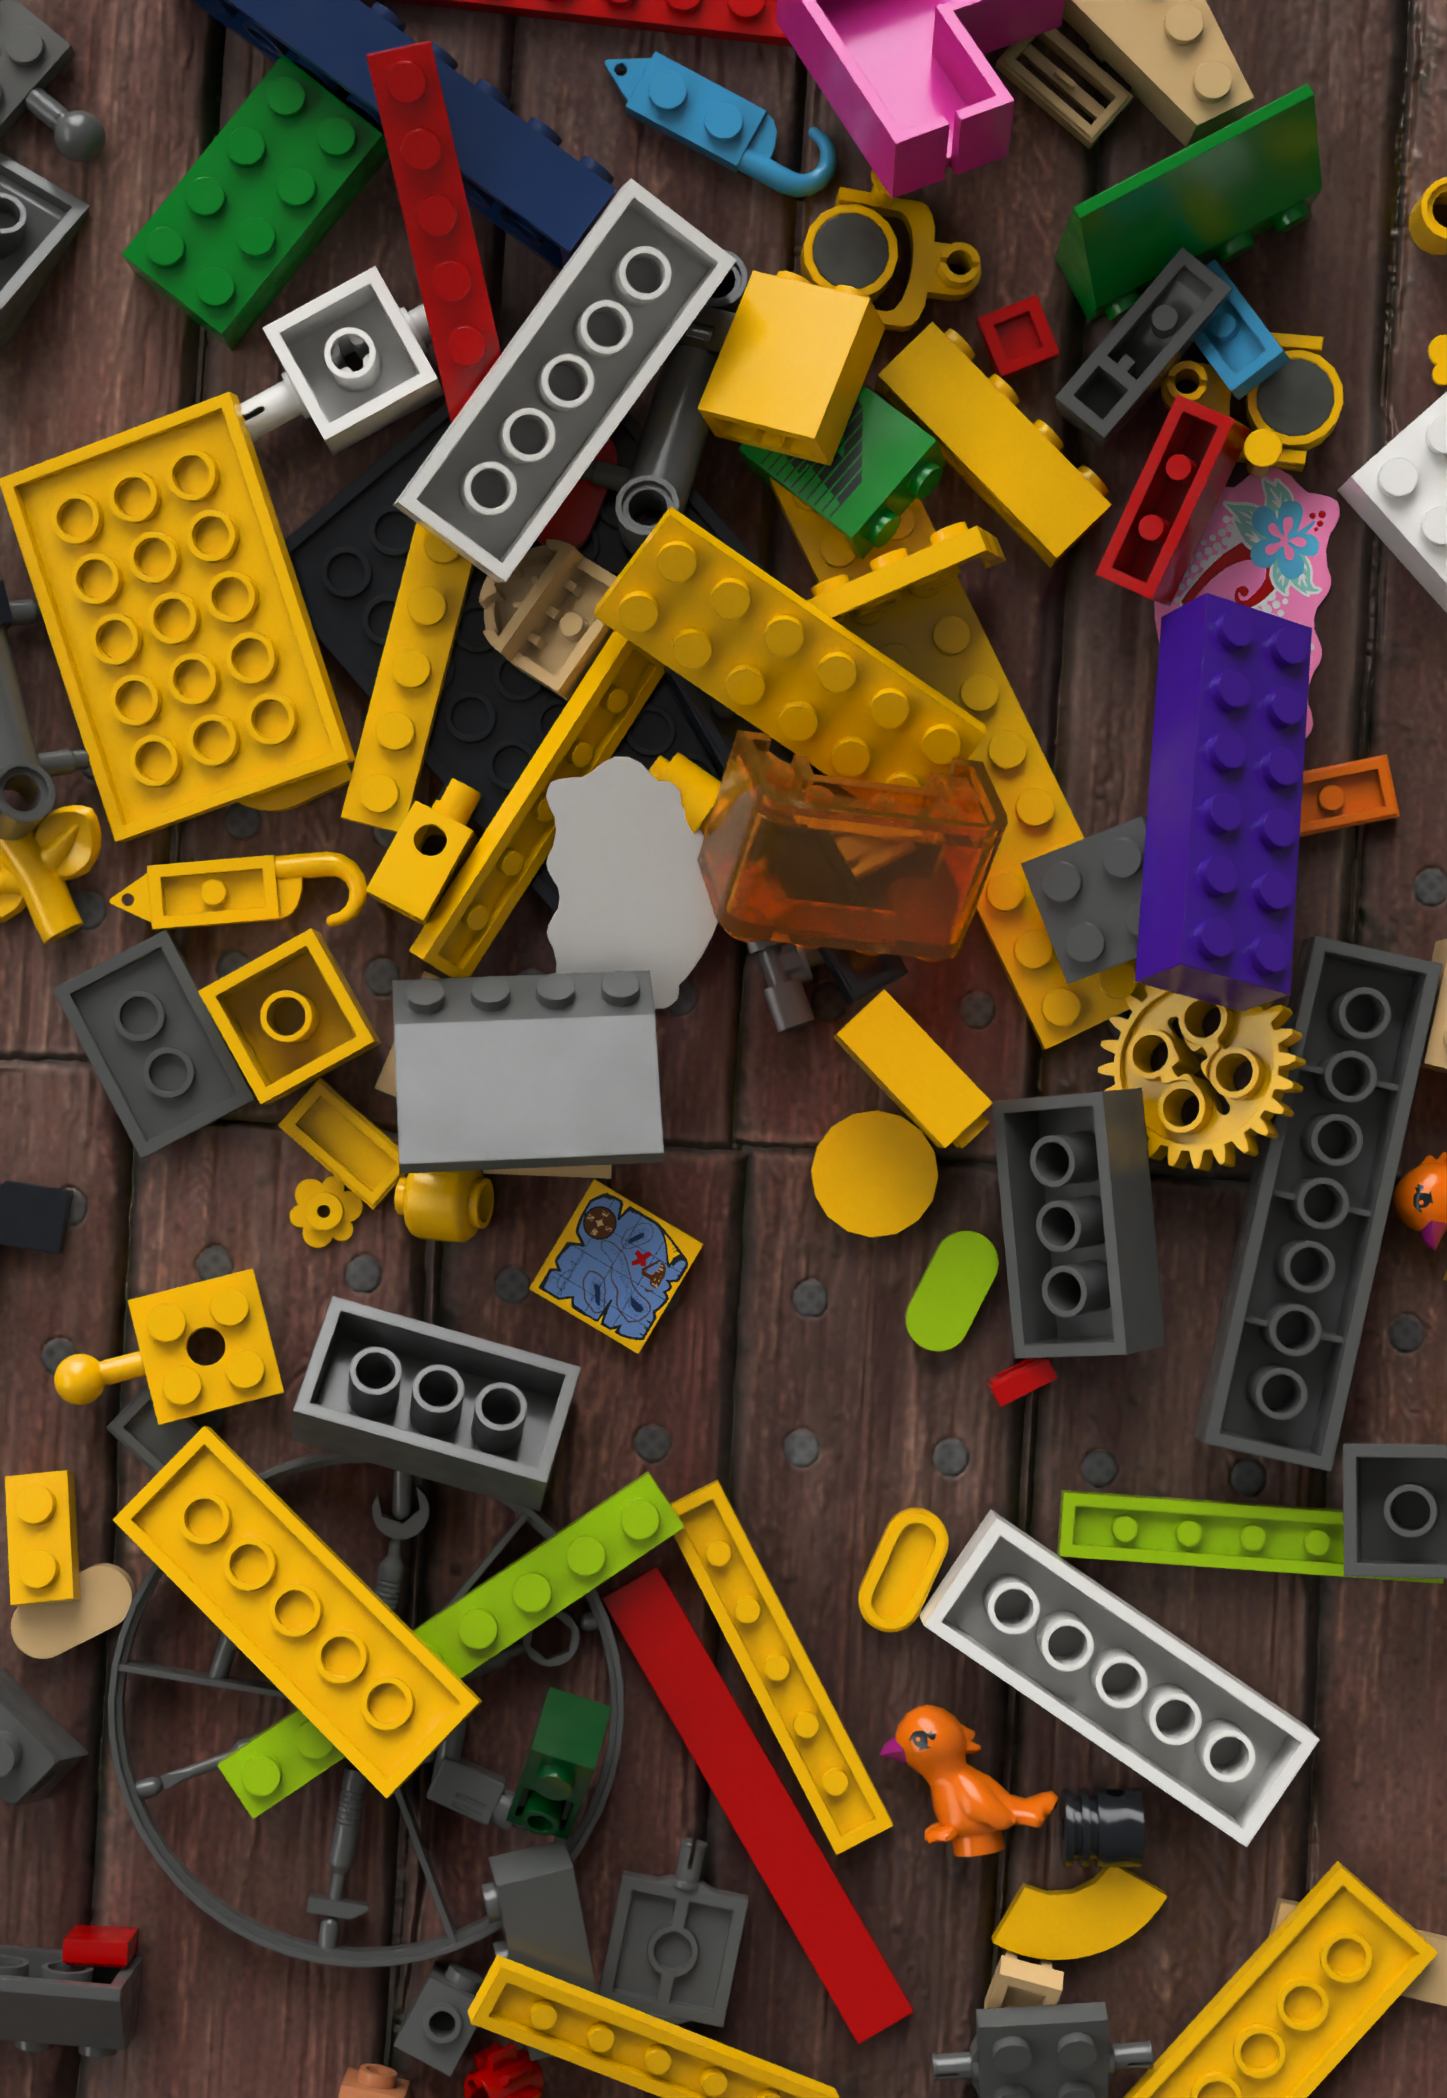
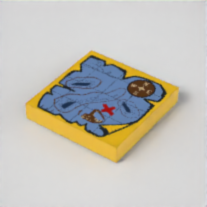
(616, 1266)

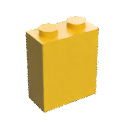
(792, 366)
(915, 1072)

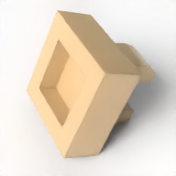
(1023, 1983)

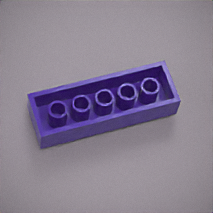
(1224, 804)

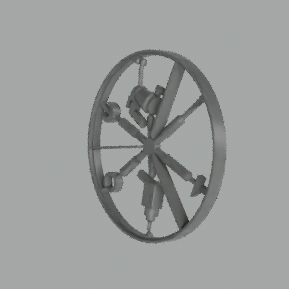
(454, 1781)

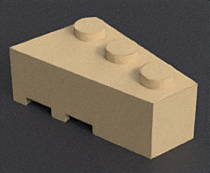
(1169, 58)

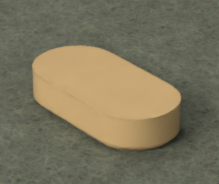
(57, 1627)

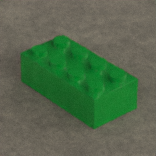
(257, 202)

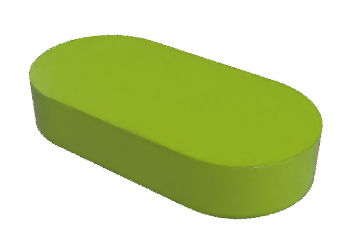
(951, 1290)

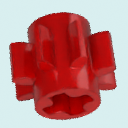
(504, 2074)

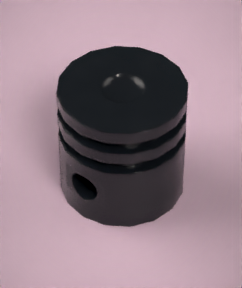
(1102, 1827)

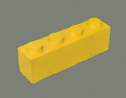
(993, 443)

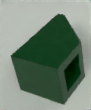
(559, 1763)

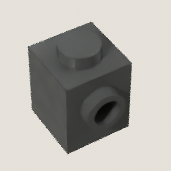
(438, 2020)

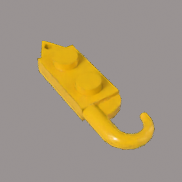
(238, 890)

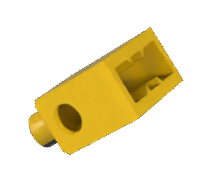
(415, 881)

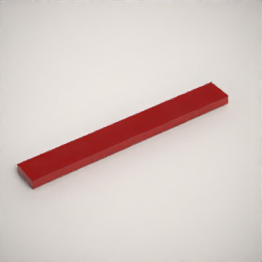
(757, 1804)

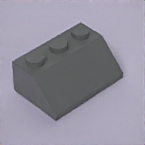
(66, 2004)

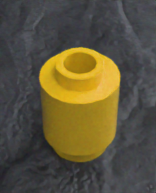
(696, 788)

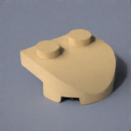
(546, 615)

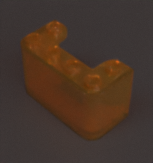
(848, 857)

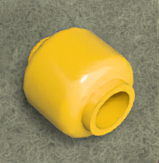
(445, 1204)

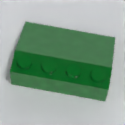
(1199, 199)

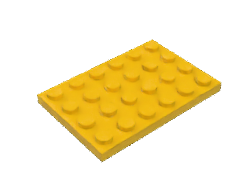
(176, 618)

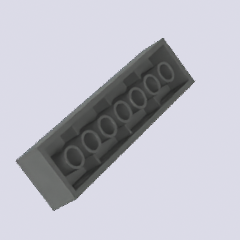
(1318, 1206)

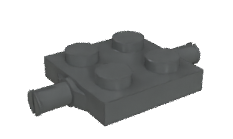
(674, 1943)
(1042, 2053)

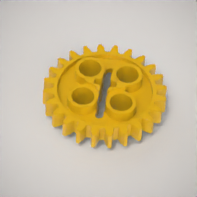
(1240, 1037)

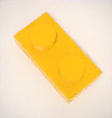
(42, 1538)

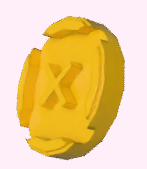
(874, 1173)

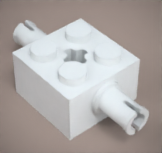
(318, 383)

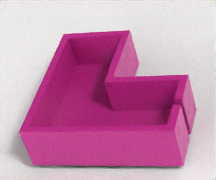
(916, 77)

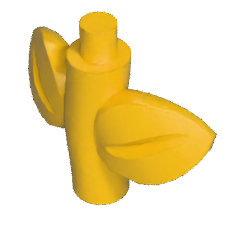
(39, 864)

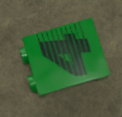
(873, 476)

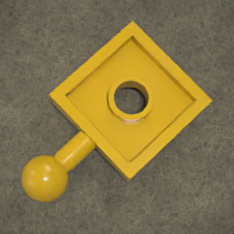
(163, 1330)

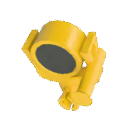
(860, 250)
(1285, 412)

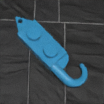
(715, 122)

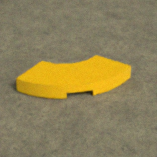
(1079, 1919)

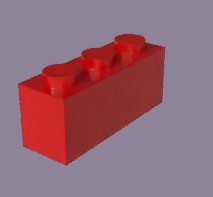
(1173, 500)

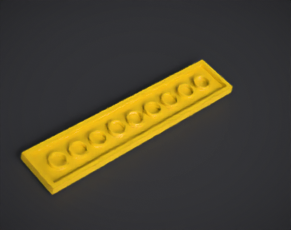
(946, 648)

